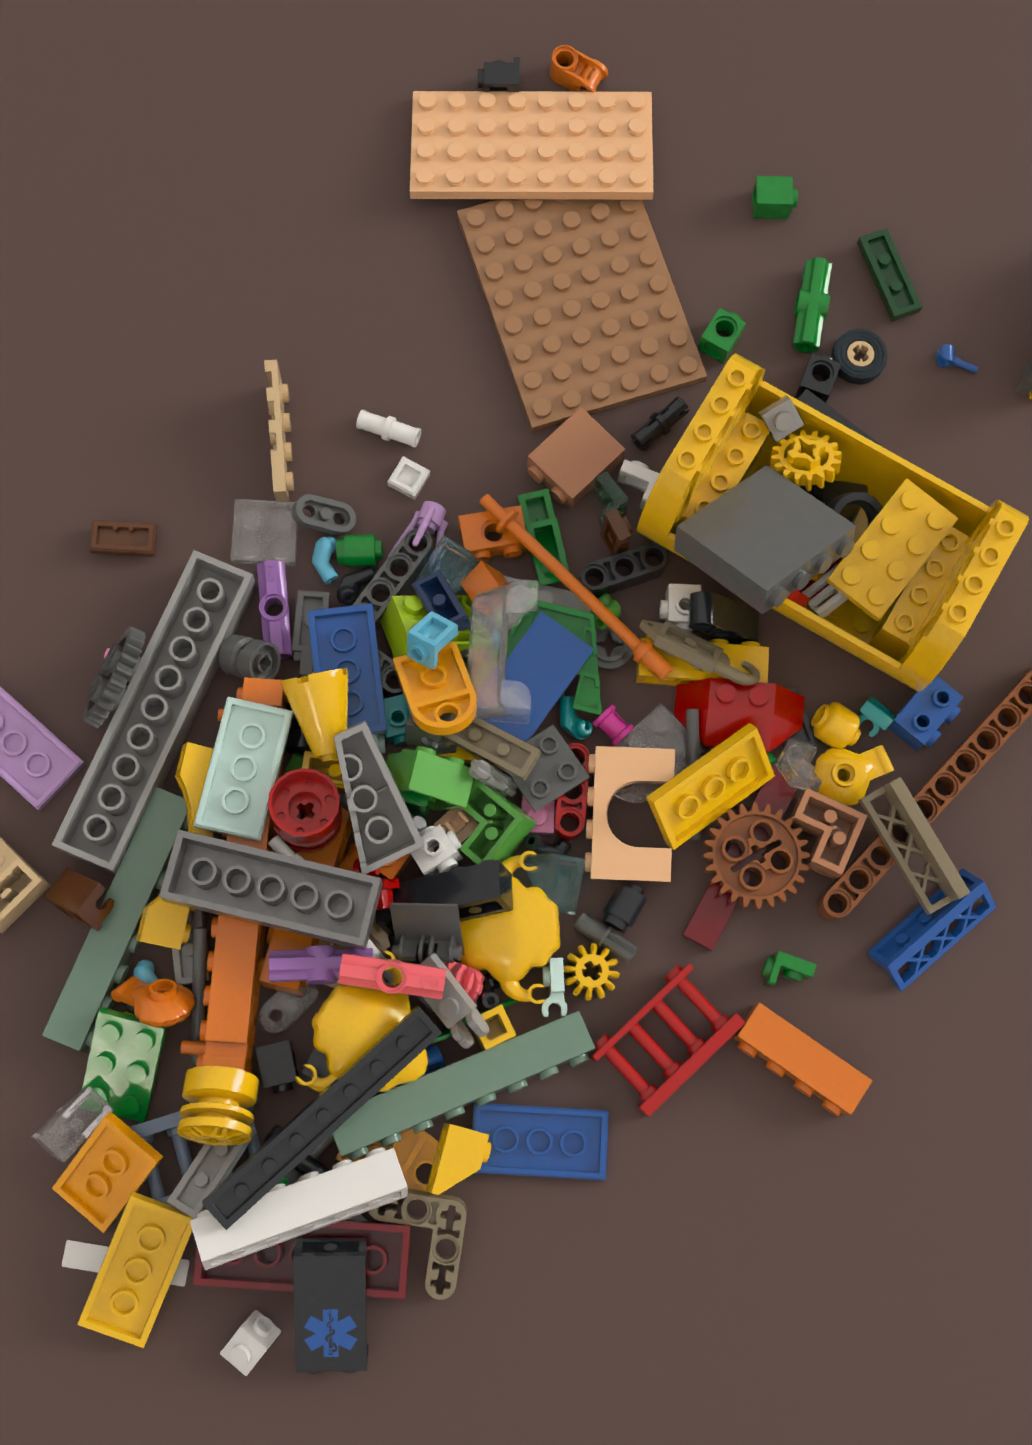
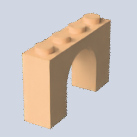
(613, 771)

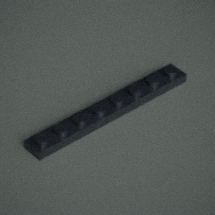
(321, 1117)

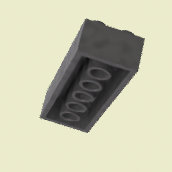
(271, 889)

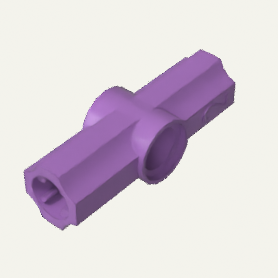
(273, 591)
(313, 965)

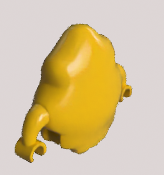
(516, 939)
(352, 1023)

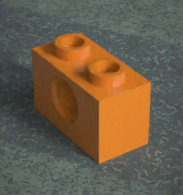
(476, 525)

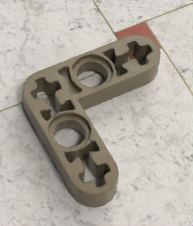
(433, 1219)

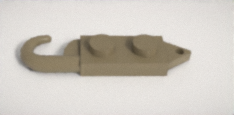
(697, 651)

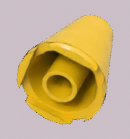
(320, 708)

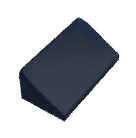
(439, 598)

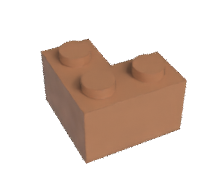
(835, 828)

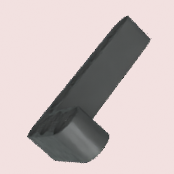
(395, 586)

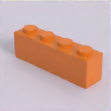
(803, 1060)

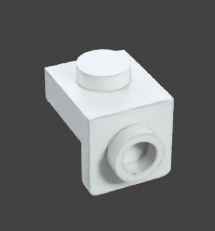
(639, 477)
(250, 1342)

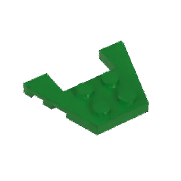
(581, 625)

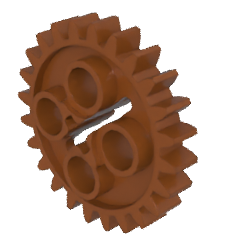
(770, 880)

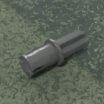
(605, 937)

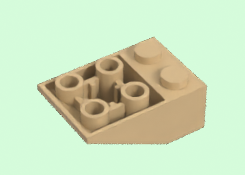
(18, 885)

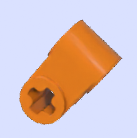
(579, 70)

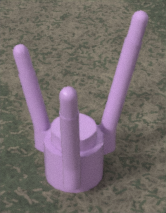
(428, 518)

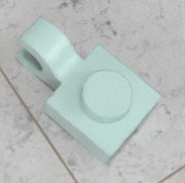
(554, 978)

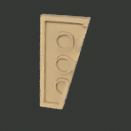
(279, 424)

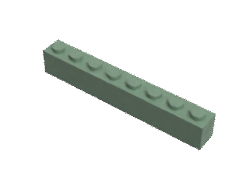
(106, 952)
(464, 1083)

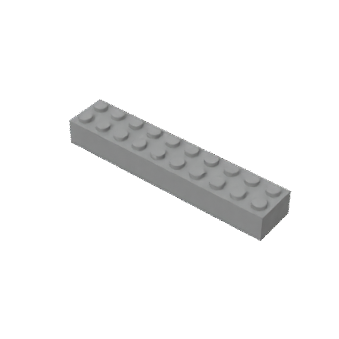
(155, 711)

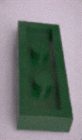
(889, 274)

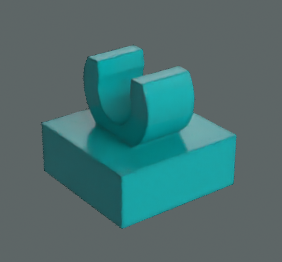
(877, 713)

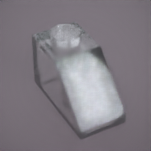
(72, 1124)

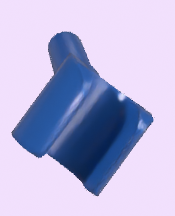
(946, 358)

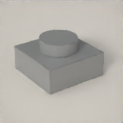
(781, 418)

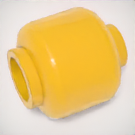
(836, 725)

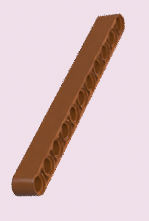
(930, 799)

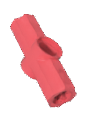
(368, 973)

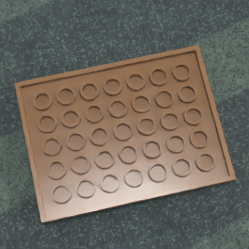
(580, 304)

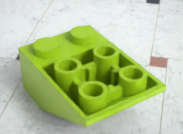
(406, 612)

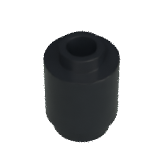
(624, 906)

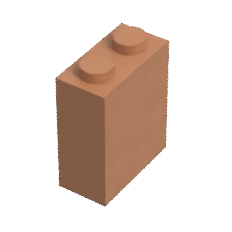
(574, 458)

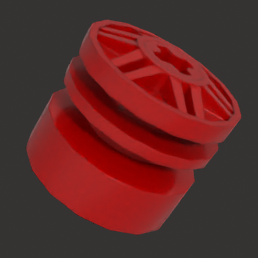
(305, 793)

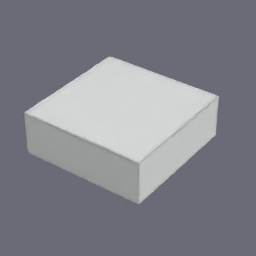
(408, 478)

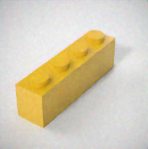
(684, 672)

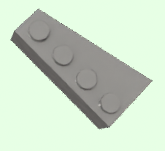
(376, 807)

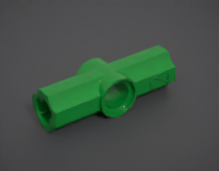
(811, 305)

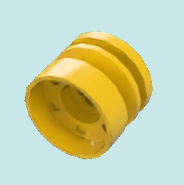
(218, 1105)

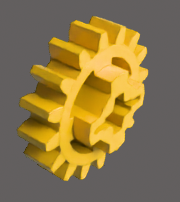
(803, 459)

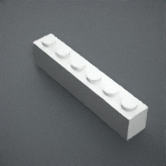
(303, 1207)

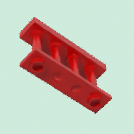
(698, 1048)

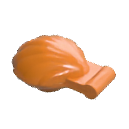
(158, 1003)

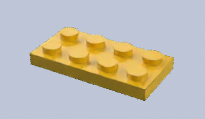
(891, 549)
(711, 786)
(137, 1270)

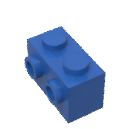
(925, 713)

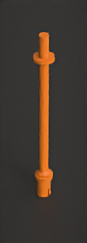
(642, 650)

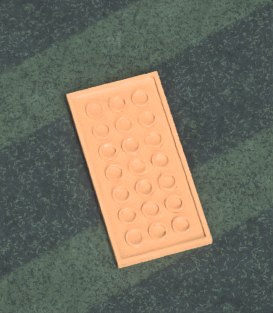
(531, 145)

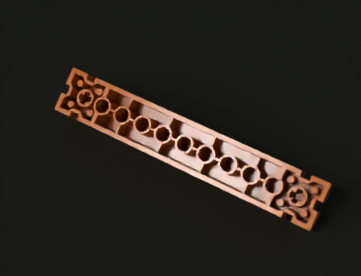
(238, 949)

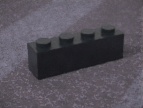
(476, 889)

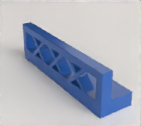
(911, 936)

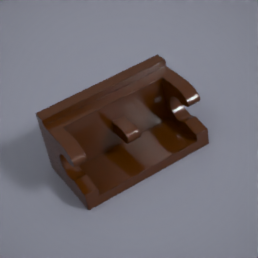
(77, 899)

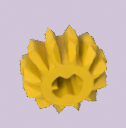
(587, 982)

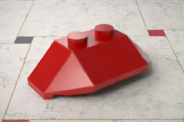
(731, 706)

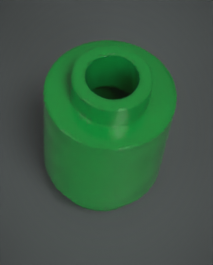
(359, 550)

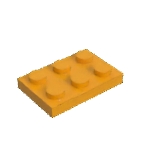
(107, 1171)

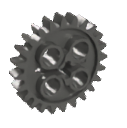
(117, 670)

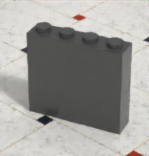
(765, 539)

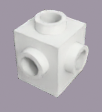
(676, 604)
(439, 851)

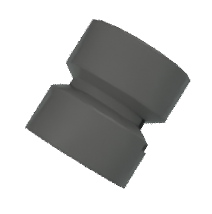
(249, 657)

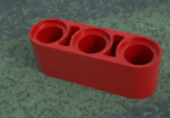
(573, 807)

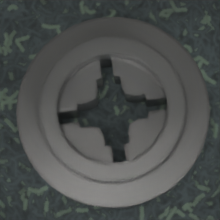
(619, 654)

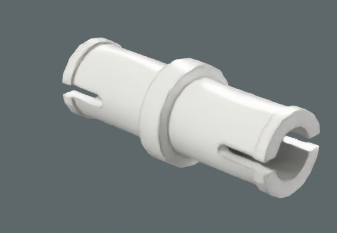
(388, 428)

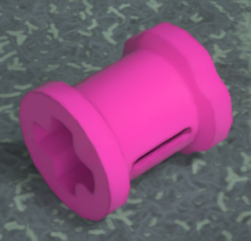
(613, 725)

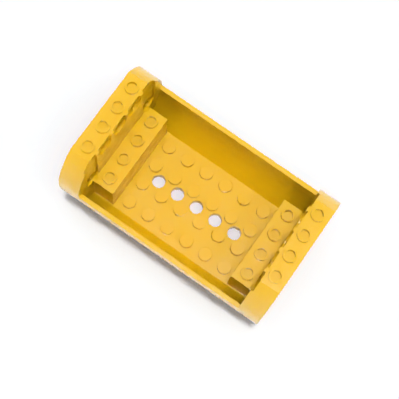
(941, 600)

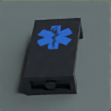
(330, 1304)

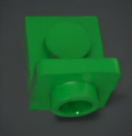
(792, 967)

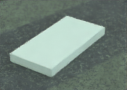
(243, 769)

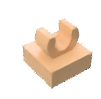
(459, 822)

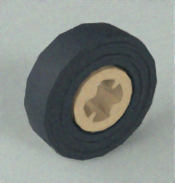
(866, 343)

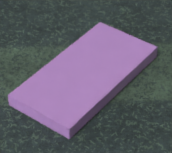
(32, 755)

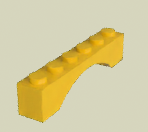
(162, 921)

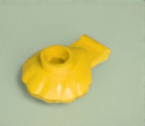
(856, 770)

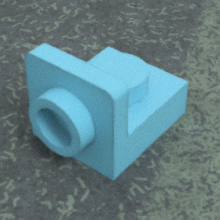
(429, 638)

